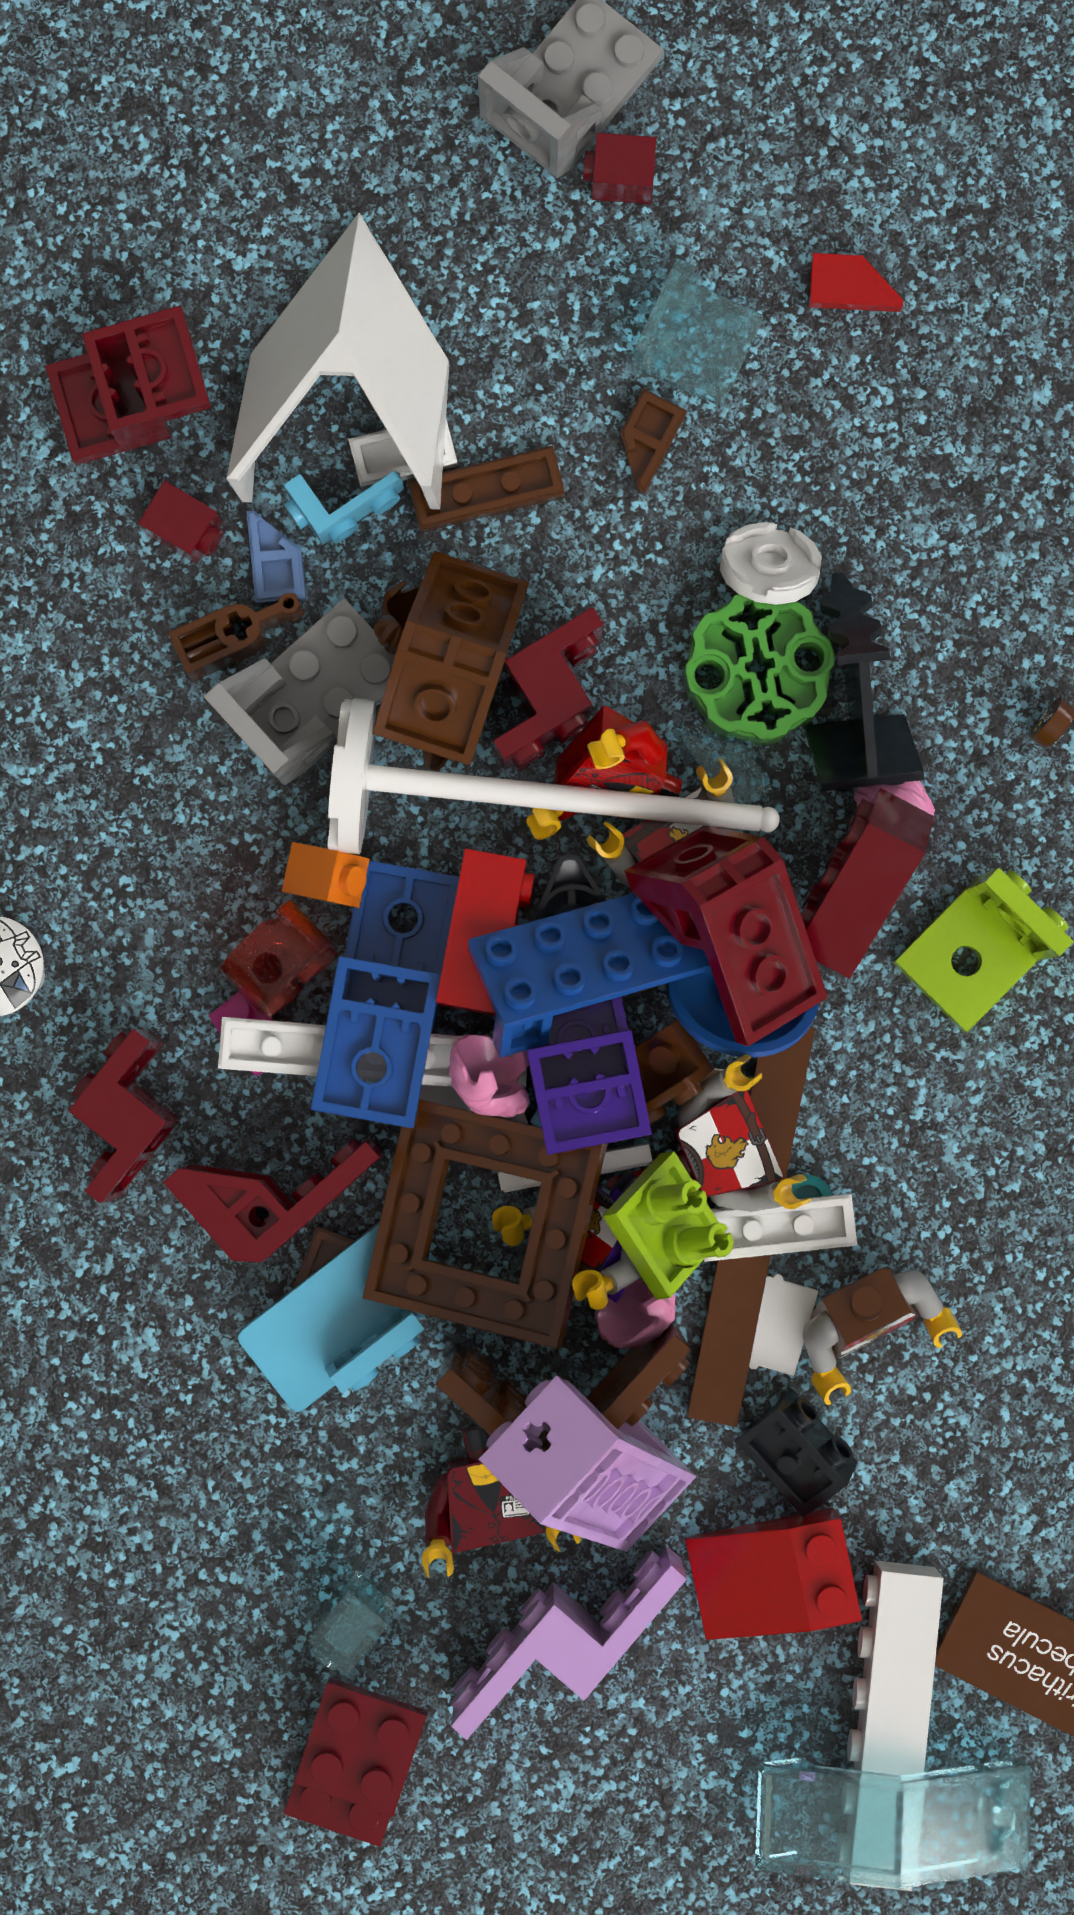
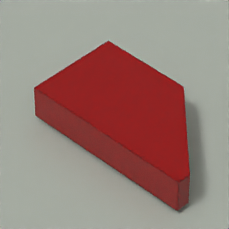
(849, 284)

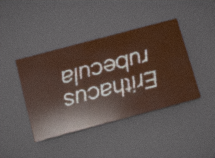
(1012, 1650)

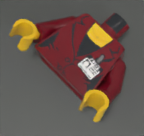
(474, 1508)

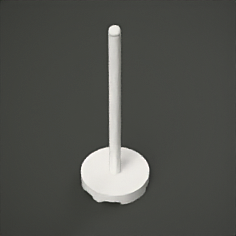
(356, 776)

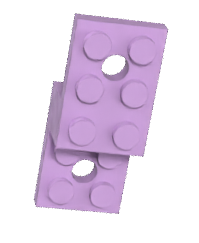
(567, 1639)

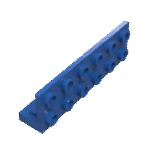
(573, 964)

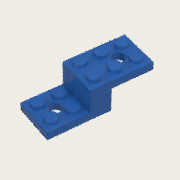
(386, 997)

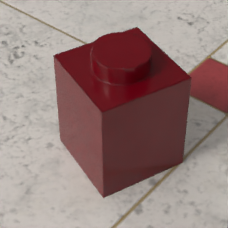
(621, 168)
(182, 523)

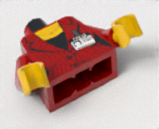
(609, 756)

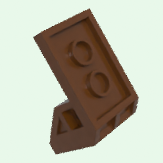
(450, 658)

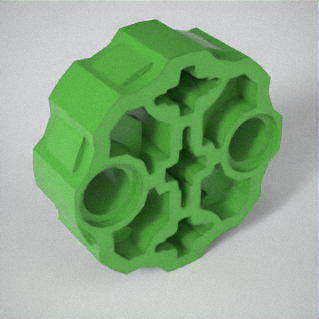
(713, 650)

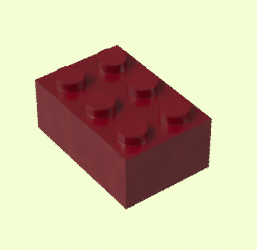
(864, 879)

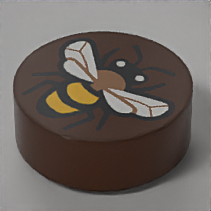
(1052, 723)

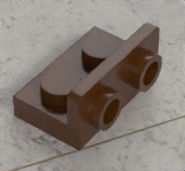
(670, 1068)

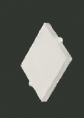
(780, 1324)

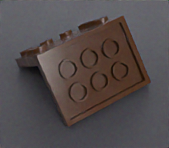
(619, 1396)

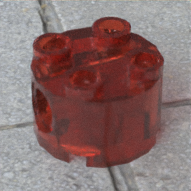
(255, 965)

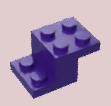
(589, 1080)

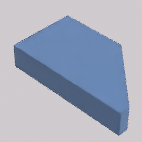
(275, 562)

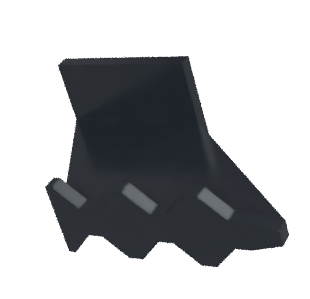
(865, 747)

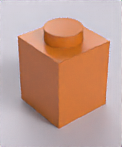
(325, 875)

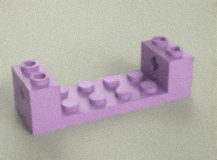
(592, 1476)

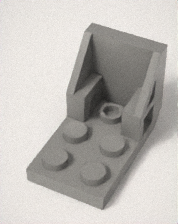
(569, 85)
(294, 704)

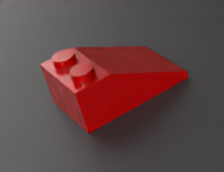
(774, 1577)

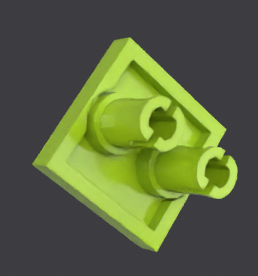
(667, 1225)

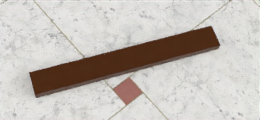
(741, 1282)

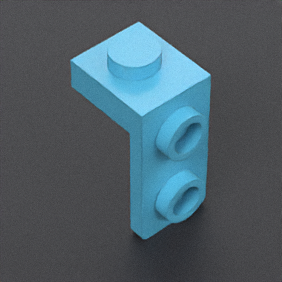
(341, 523)

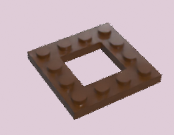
(400, 1266)

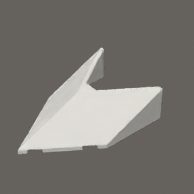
(349, 323)

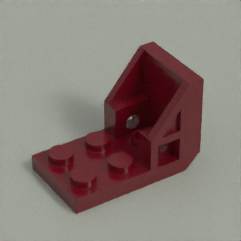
(738, 906)
(228, 1201)

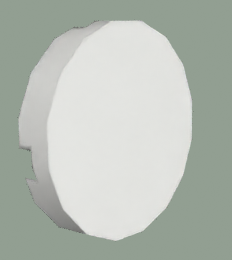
(770, 563)

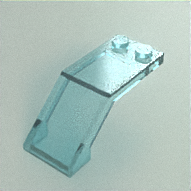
(890, 1825)

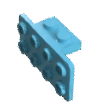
(327, 1332)

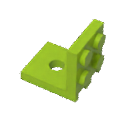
(1004, 932)

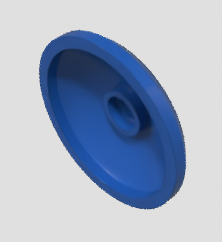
(702, 1014)

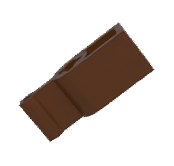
(209, 641)

